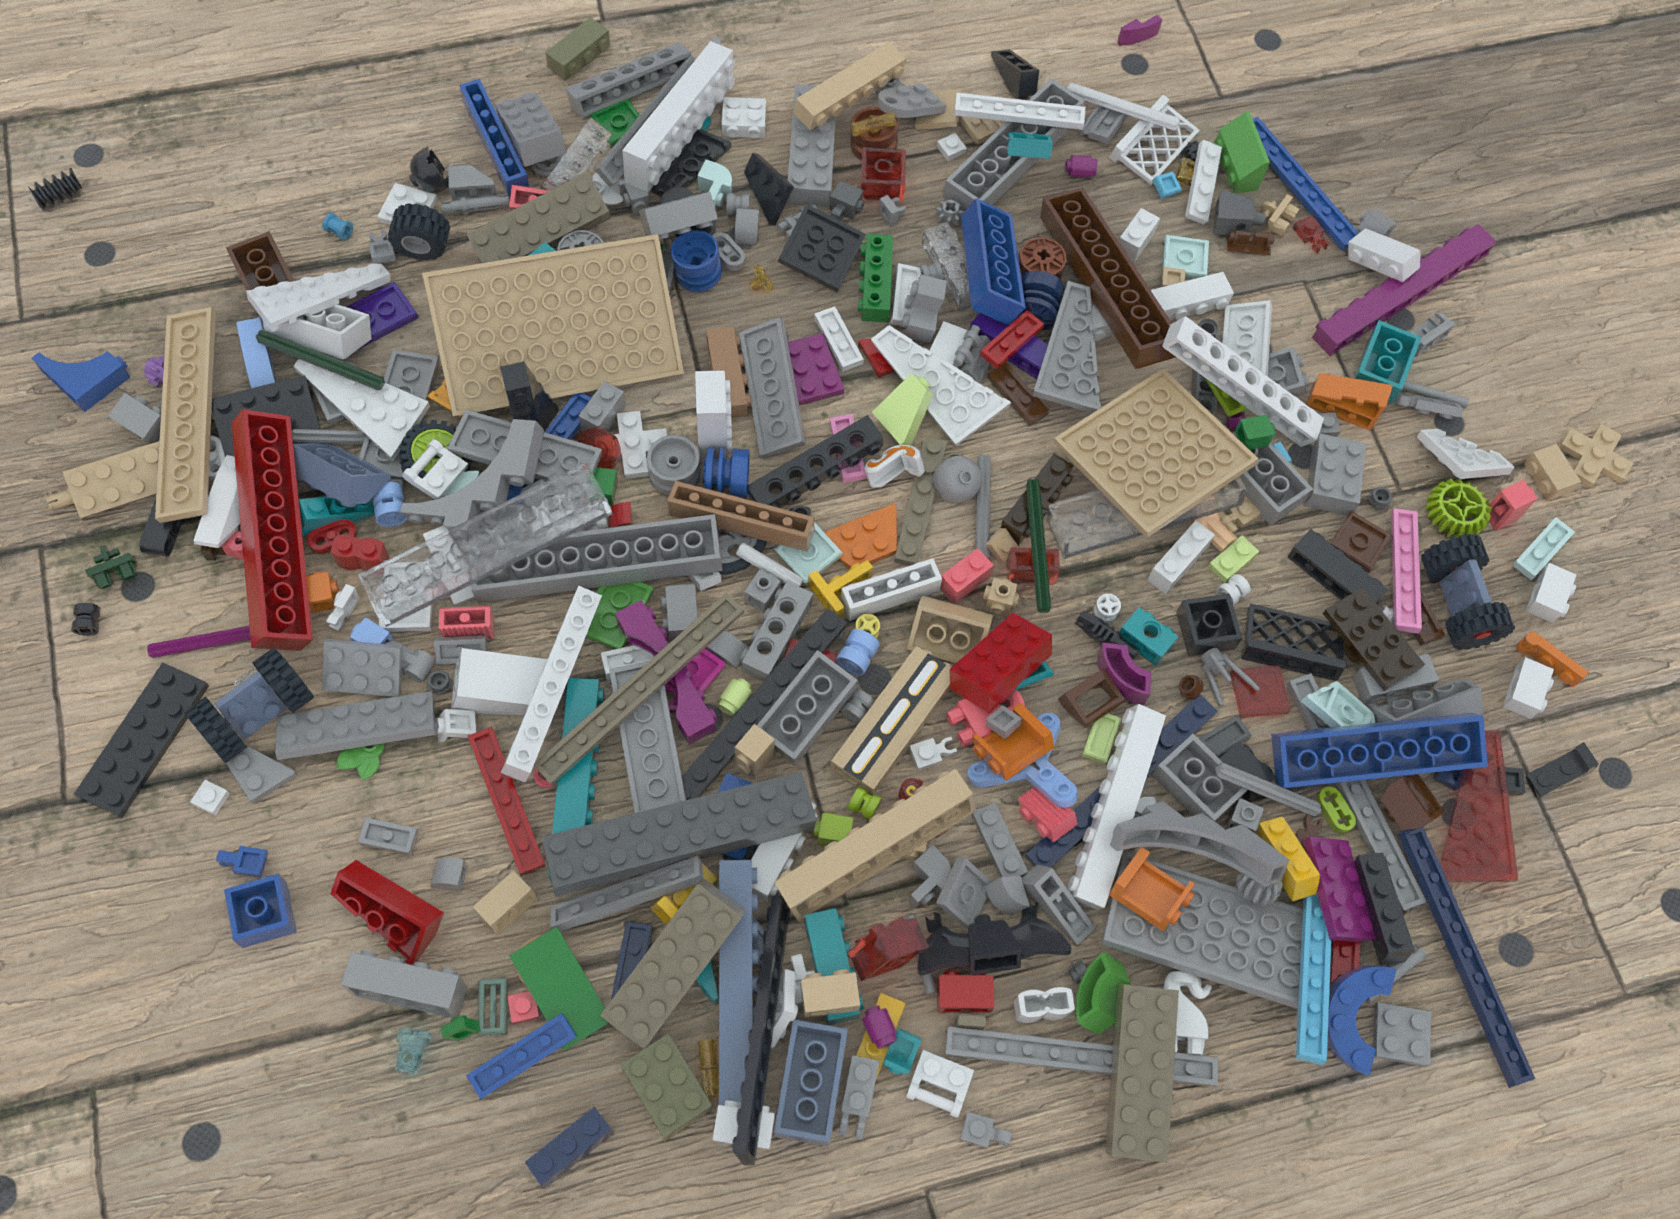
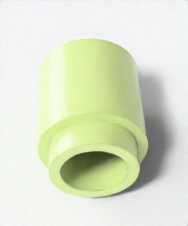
(734, 696)

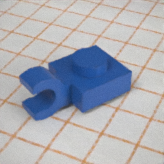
(246, 862)

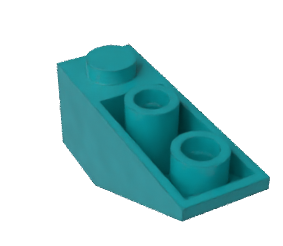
(326, 510)

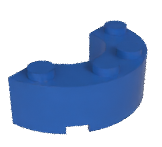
(1345, 999)

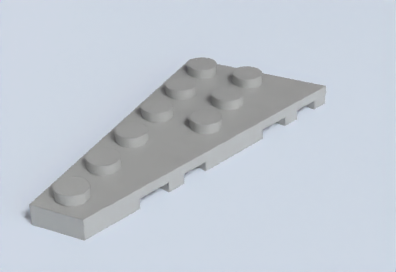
(1070, 360)

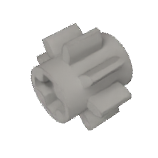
(949, 212)

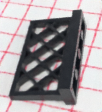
(1293, 657)

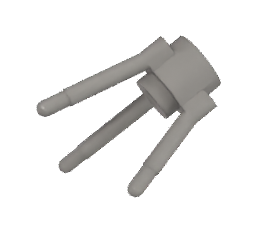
(1216, 663)

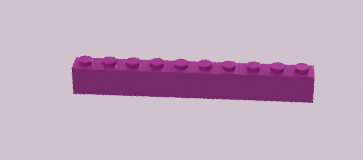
(1394, 296)

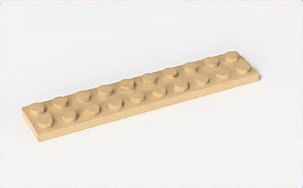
(186, 416)

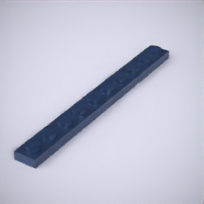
(1172, 735)
(1466, 957)

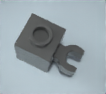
(846, 201)

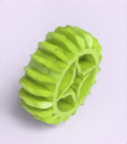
(1465, 503)

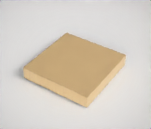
(944, 119)

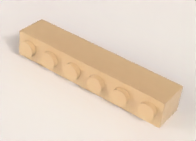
(849, 86)

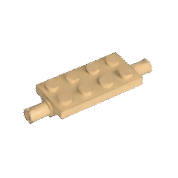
(110, 482)

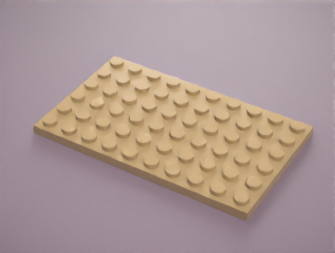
(563, 312)

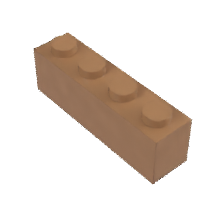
(724, 356)

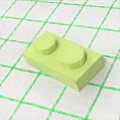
(1233, 559)

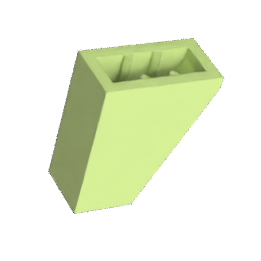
(905, 409)

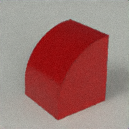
(621, 515)

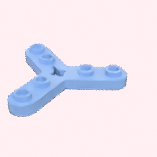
(1044, 778)

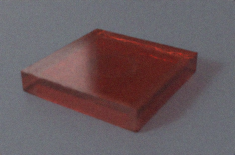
(1267, 701)

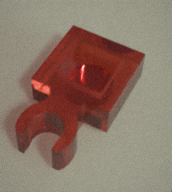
(1311, 231)

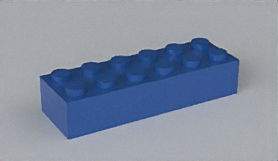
(992, 262)

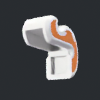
(893, 463)

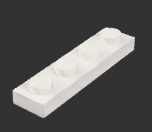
(1203, 182)

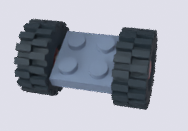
(1473, 615)
(249, 705)

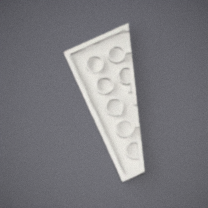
(313, 294)

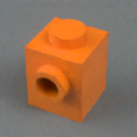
(321, 591)

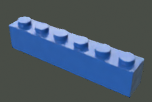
(493, 135)

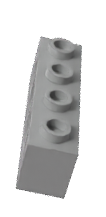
(789, 597)

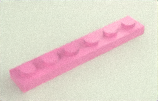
(1406, 571)

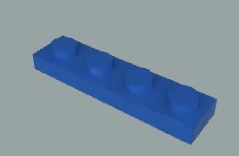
(521, 1055)

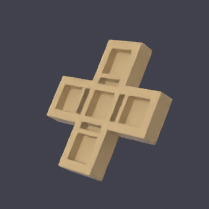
(1596, 455)

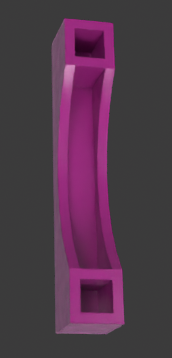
(641, 631)

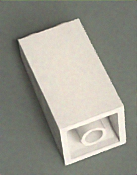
(495, 682)

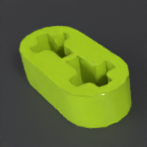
(1335, 810)

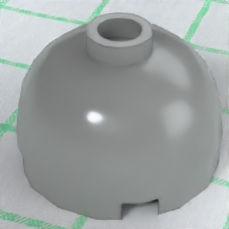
(957, 479)

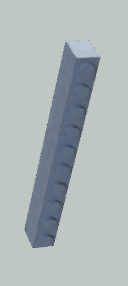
(736, 979)

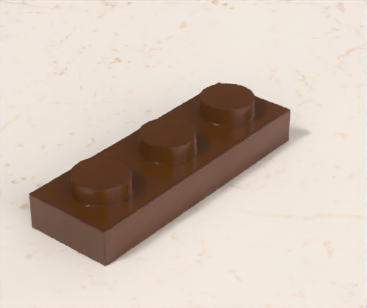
(1018, 393)

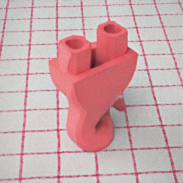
(975, 717)

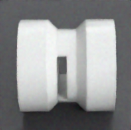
(1236, 587)

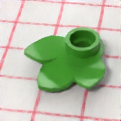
(362, 758)

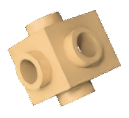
(1001, 597)

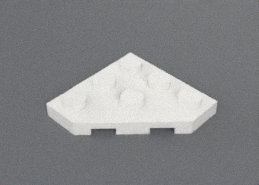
(1463, 457)

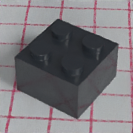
(1209, 624)

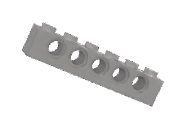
(626, 80)

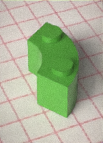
(1098, 993)

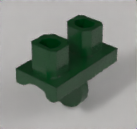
(123, 564)

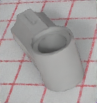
(415, 663)

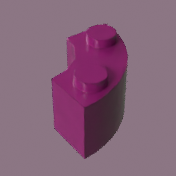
(1127, 676)

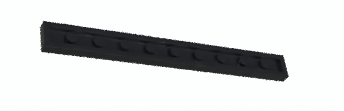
(722, 748)
(760, 1036)

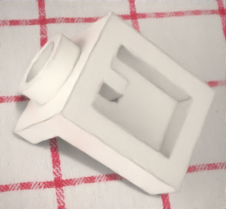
(455, 724)

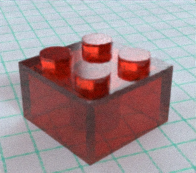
(883, 173)
(887, 948)

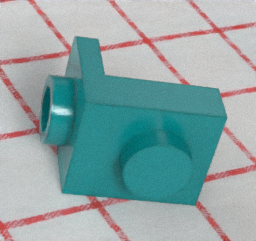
(902, 1052)

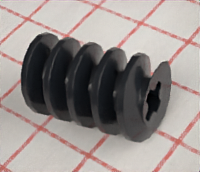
(56, 189)

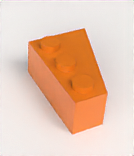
(1352, 399)

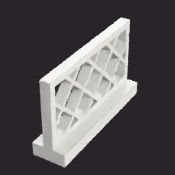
(1138, 134)

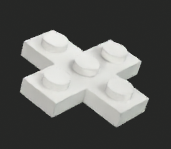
(635, 443)

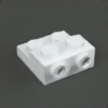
(743, 117)

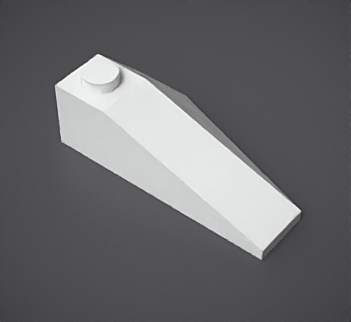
(222, 508)

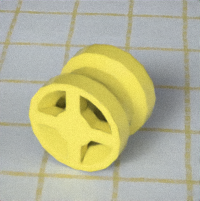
(869, 623)

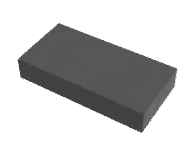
(1226, 736)

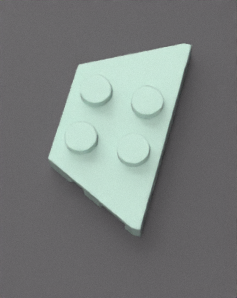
(1338, 706)

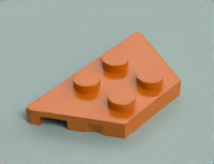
(867, 537)

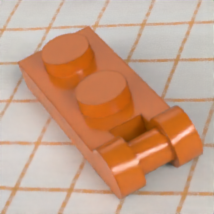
(1552, 657)

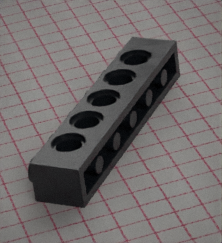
(800, 466)

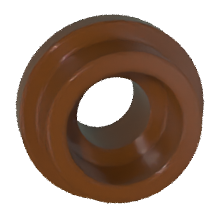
(1191, 686)

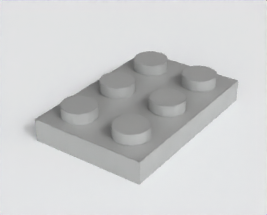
(362, 667)

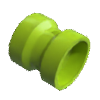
(870, 805)

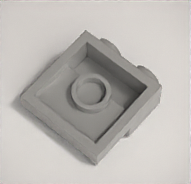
(1285, 371)

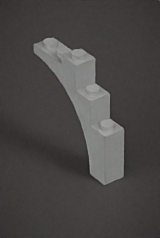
(513, 465)
(1201, 835)

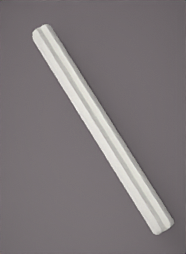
(1125, 107)

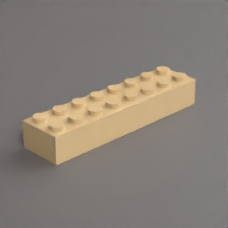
(876, 844)

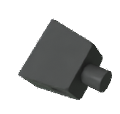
(1235, 212)

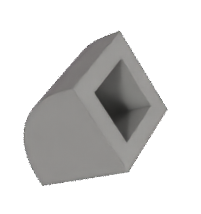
(746, 226)
(449, 874)
(1008, 894)

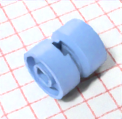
(388, 505)
(858, 651)

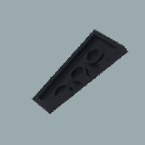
(688, 164)

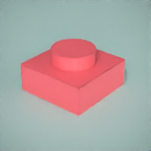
(523, 1008)

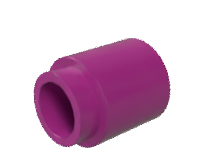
(1081, 166)
(879, 1027)

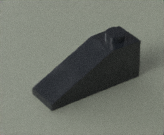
(1017, 73)

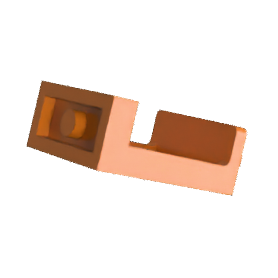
(1018, 749)
(1151, 892)

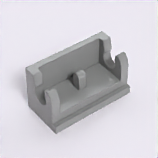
(1432, 332)

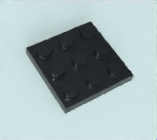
(821, 247)

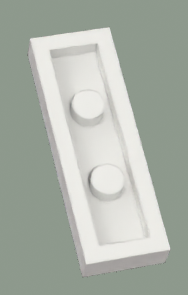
(838, 339)

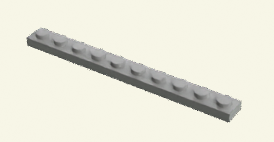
(1366, 811)
(1063, 1054)

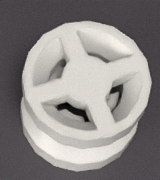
(1111, 604)

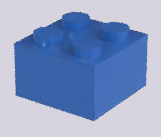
(260, 910)

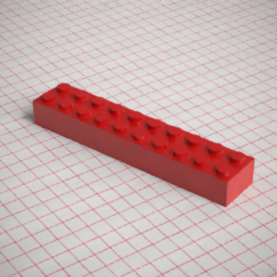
(271, 531)

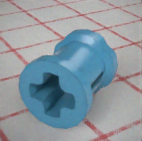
(337, 226)

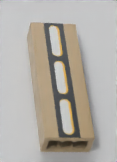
(893, 721)

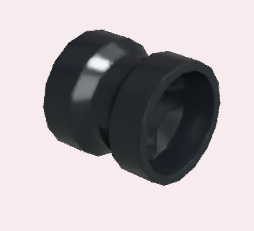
(86, 619)

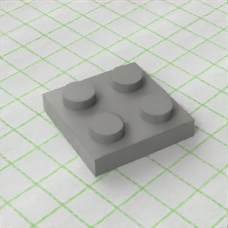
(964, 892)
(1402, 1034)

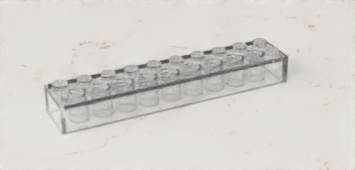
(484, 544)

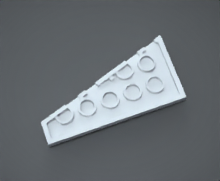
(957, 402)
(378, 414)

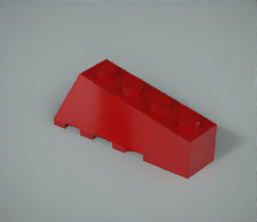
(388, 909)

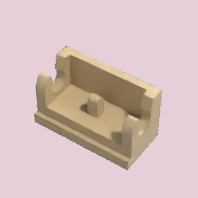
(505, 903)

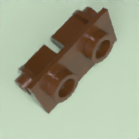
(1247, 243)

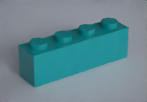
(830, 952)

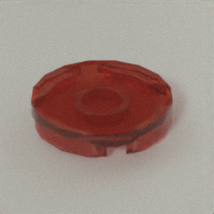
(608, 442)

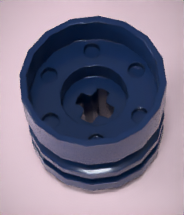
(1042, 296)

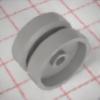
(673, 460)

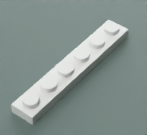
(1019, 111)

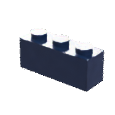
(569, 1147)

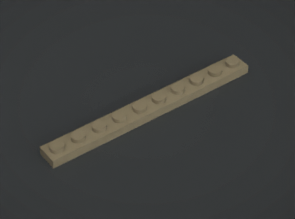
(638, 689)

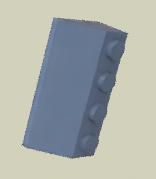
(338, 473)

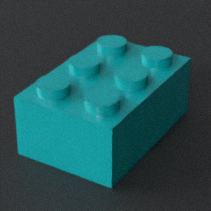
(1388, 357)

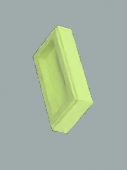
(1101, 738)

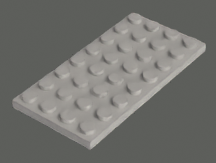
(1217, 938)

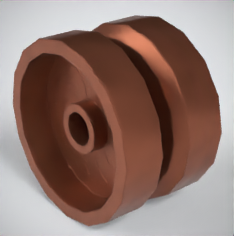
(883, 138)

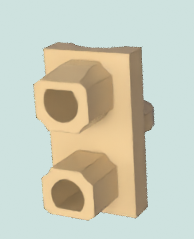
(1276, 213)

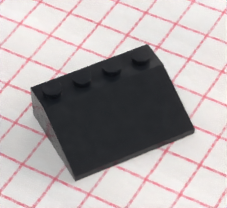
(286, 397)

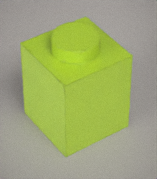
(832, 828)

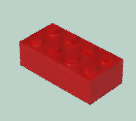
(1000, 662)

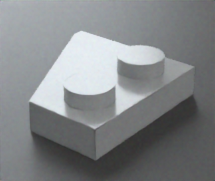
(258, 773)

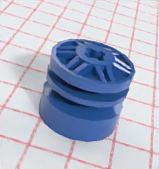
(696, 260)
(727, 472)

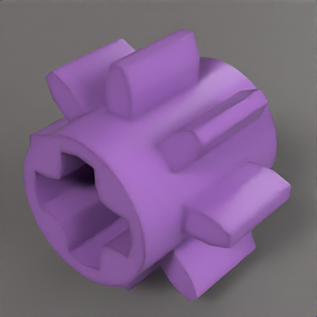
(154, 370)

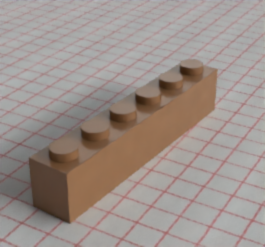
(743, 516)

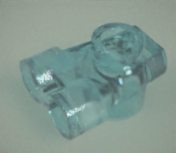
(411, 1042)

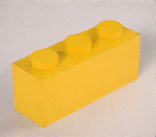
(1301, 875)

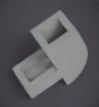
(934, 870)

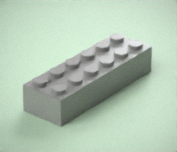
(810, 159)

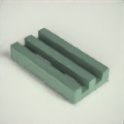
(503, 1006)

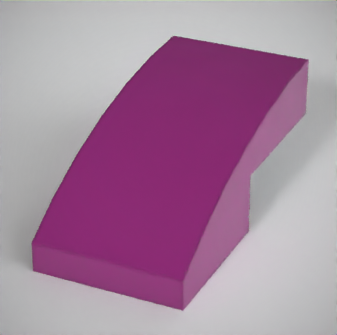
(1137, 32)

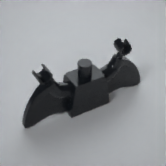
(990, 944)

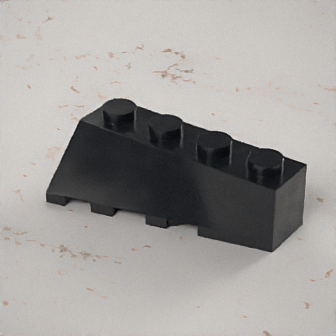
(527, 396)

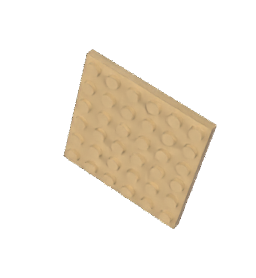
(1155, 452)

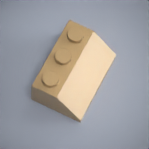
(947, 629)

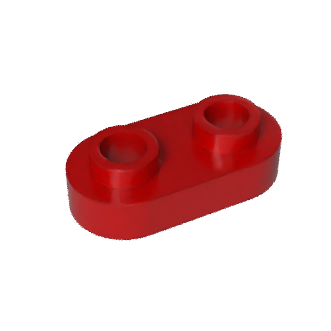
(327, 534)

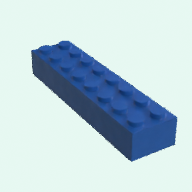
(1379, 750)

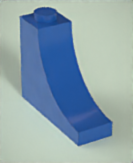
(85, 381)

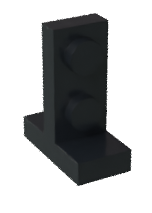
(1563, 770)

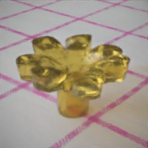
(761, 279)

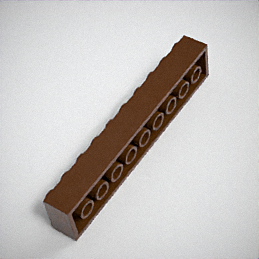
(1113, 279)

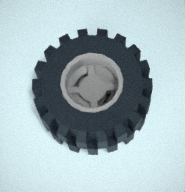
(419, 231)

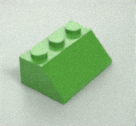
(1242, 154)

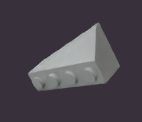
(1446, 699)

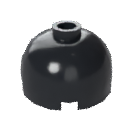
(428, 171)

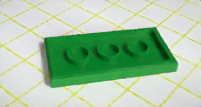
(559, 984)

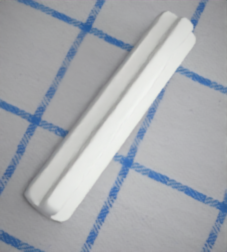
(767, 564)

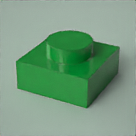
(460, 1028)

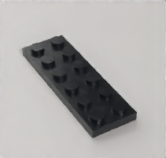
(141, 740)

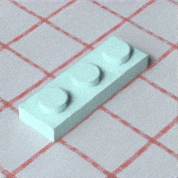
(1543, 548)

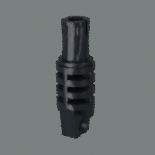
(1102, 632)

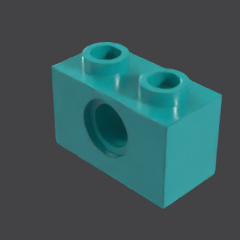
(1150, 648)

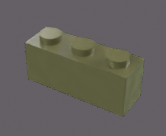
(578, 48)

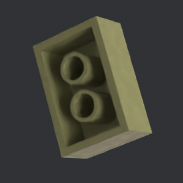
(666, 1087)

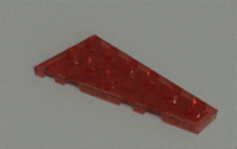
(1480, 829)

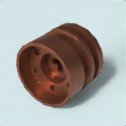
(1042, 255)

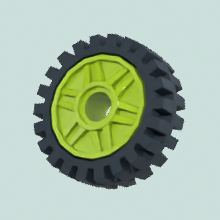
(416, 443)

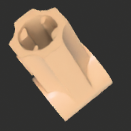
(1223, 537)

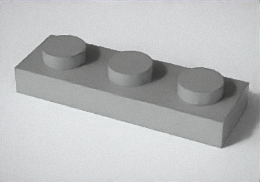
(999, 842)

